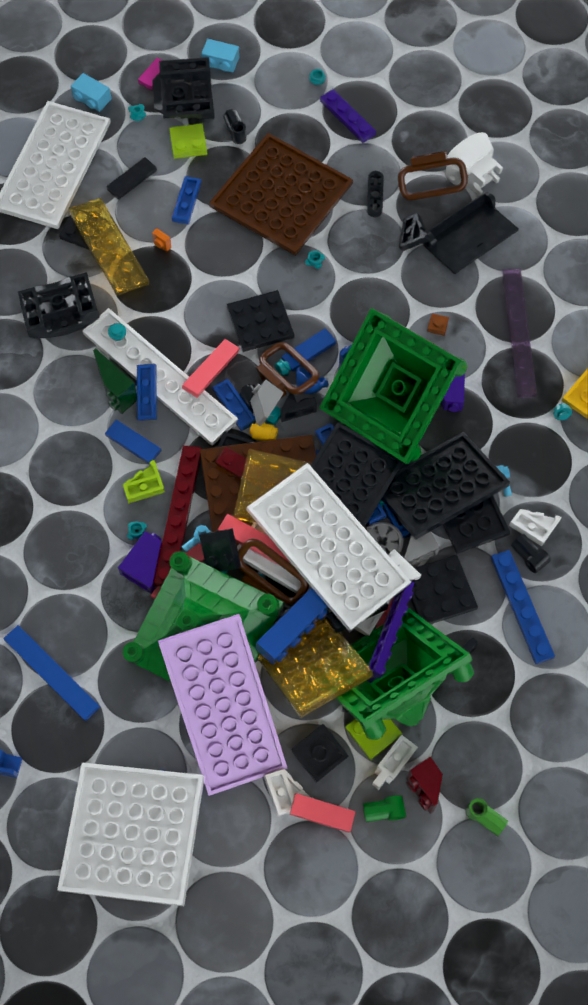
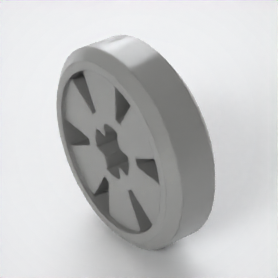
(387, 532)

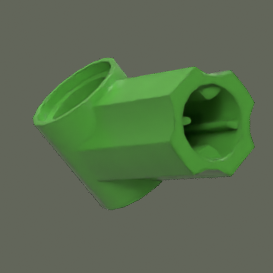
(488, 818)

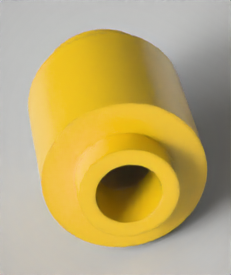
(263, 432)

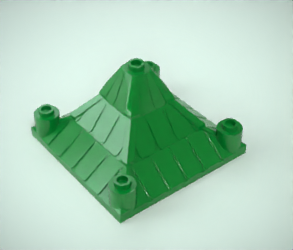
(391, 385)
(193, 598)
(412, 674)

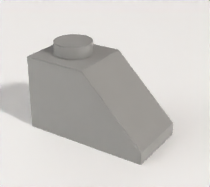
(264, 400)
(421, 549)

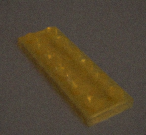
(108, 246)

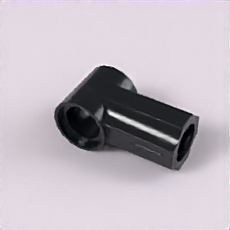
(236, 126)
(533, 557)

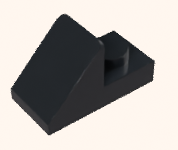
(293, 409)

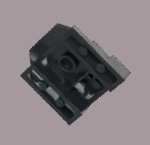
(184, 89)
(58, 307)

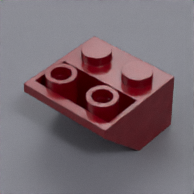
(426, 782)

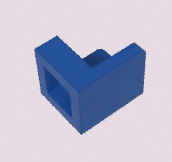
(9, 764)

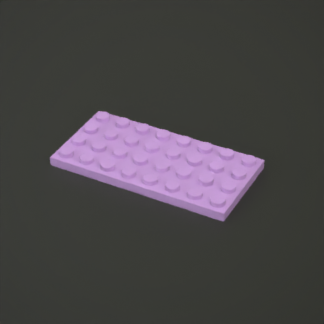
(223, 704)

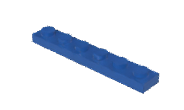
(522, 607)

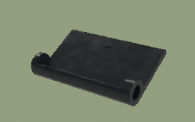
(469, 233)

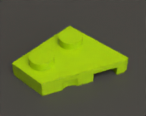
(144, 484)

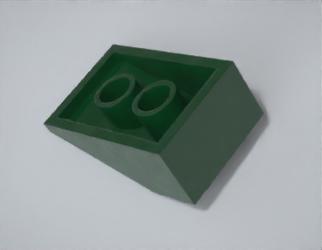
(118, 387)

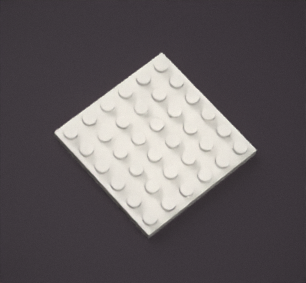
(132, 834)

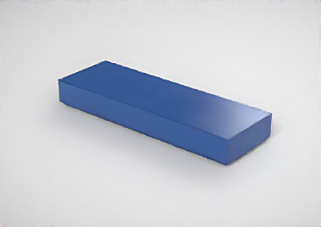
(186, 200)
(311, 348)
(147, 392)
(233, 402)
(133, 441)

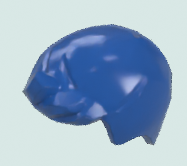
(303, 376)

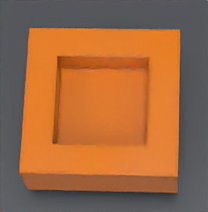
(161, 240)

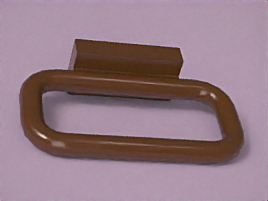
(430, 161)
(268, 373)
(258, 582)

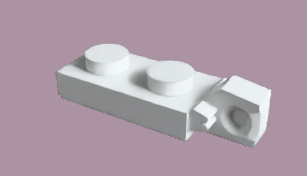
(394, 761)

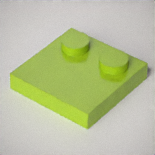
(188, 141)
(370, 746)

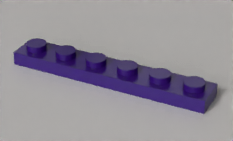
(388, 635)

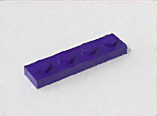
(347, 116)

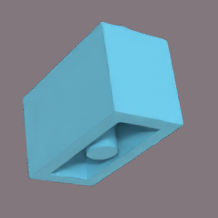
(221, 55)
(91, 92)

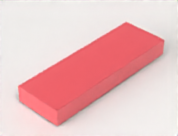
(322, 812)

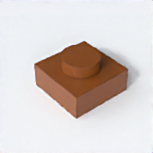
(438, 324)

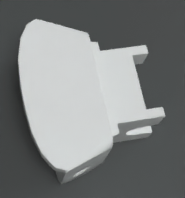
(477, 155)

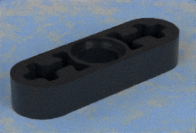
(372, 199)

